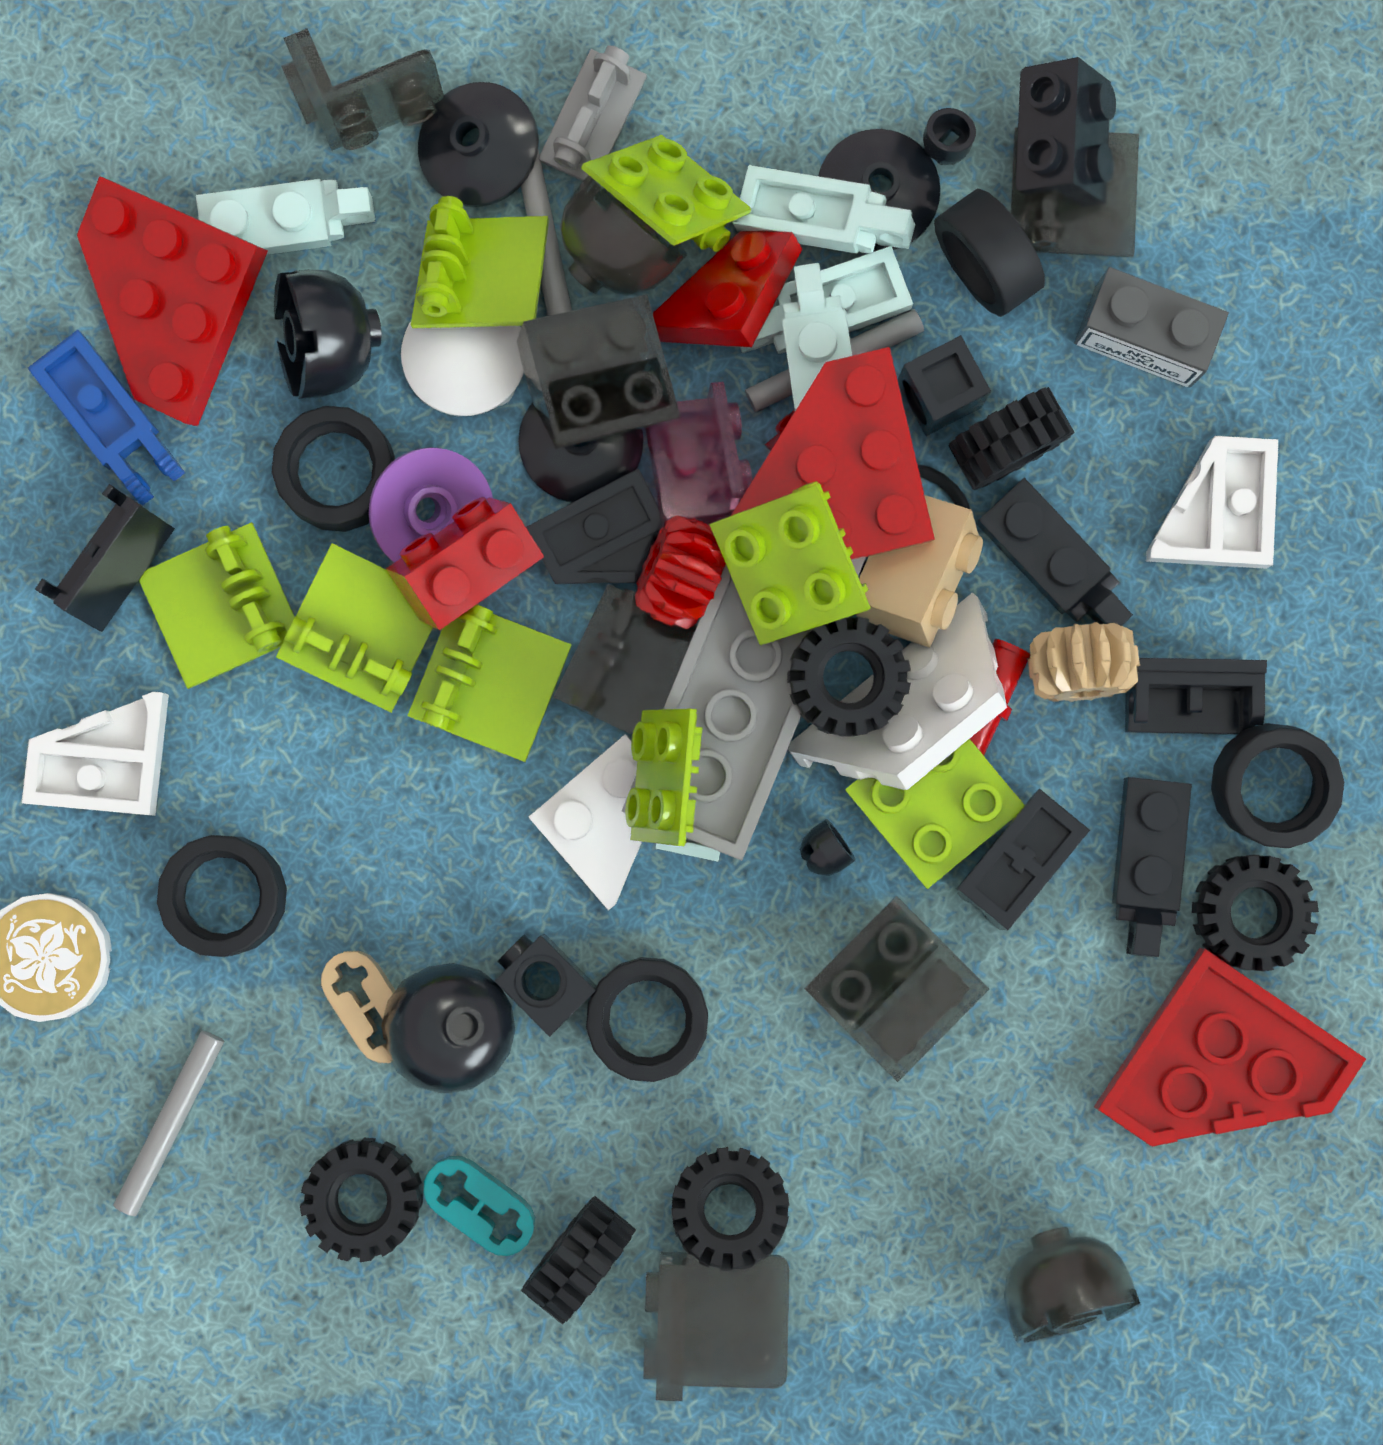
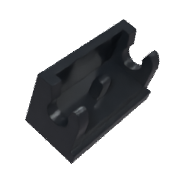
(109, 562)
(1196, 696)
(1022, 860)

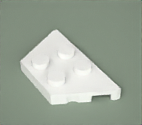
(948, 702)

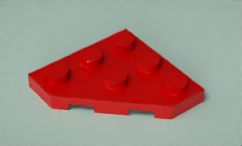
(167, 294)
(860, 449)
(1225, 1061)

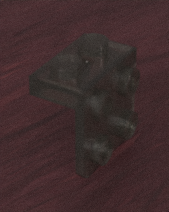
(365, 104)
(717, 1325)

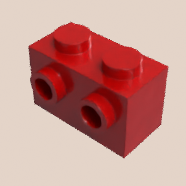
(464, 561)

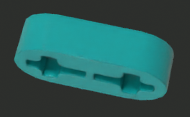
(469, 1217)

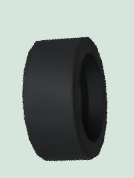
(989, 252)
(291, 447)
(1325, 790)
(173, 890)
(638, 1067)

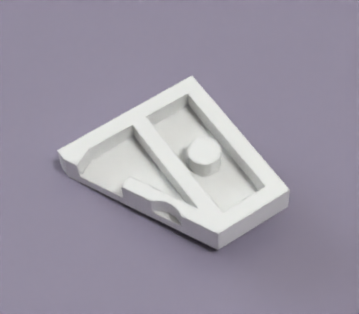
(102, 761)

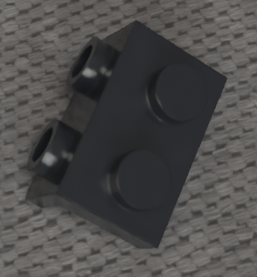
(1065, 131)

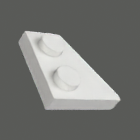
(1224, 508)
(588, 822)

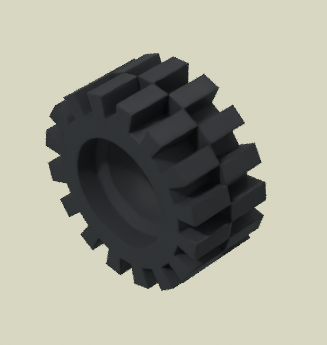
(1011, 438)
(888, 669)
(1292, 919)
(758, 1180)
(323, 1209)
(578, 1260)

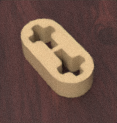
(348, 1005)

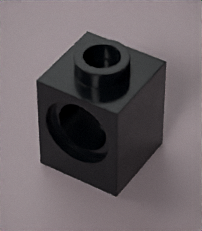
(943, 385)
(551, 1011)

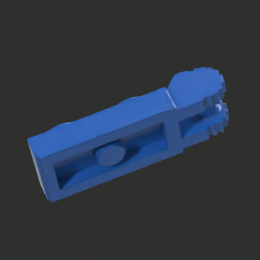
(102, 411)

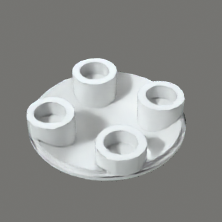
(462, 367)

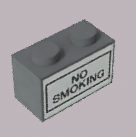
(1151, 327)

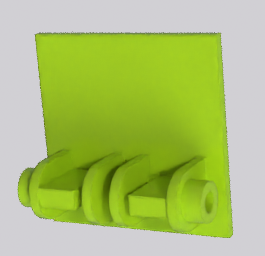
(670, 192)
(478, 269)
(791, 564)
(218, 604)
(356, 630)
(490, 681)
(664, 753)
(941, 814)

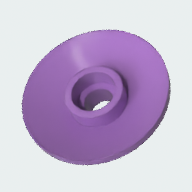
(416, 475)

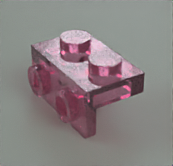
(698, 459)

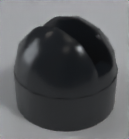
(938, 129)
(825, 850)

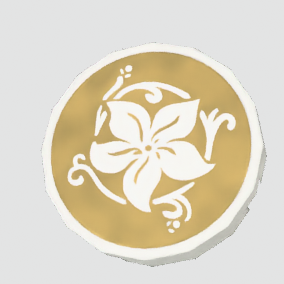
(51, 957)

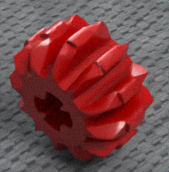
(680, 573)

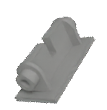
(593, 112)

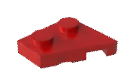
(731, 292)

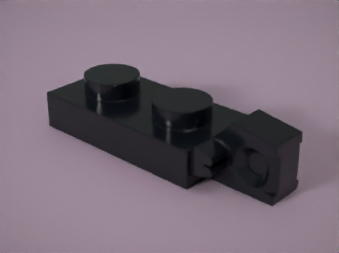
(1053, 556)
(1150, 859)

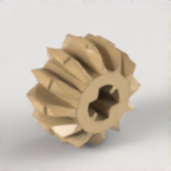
(1083, 662)

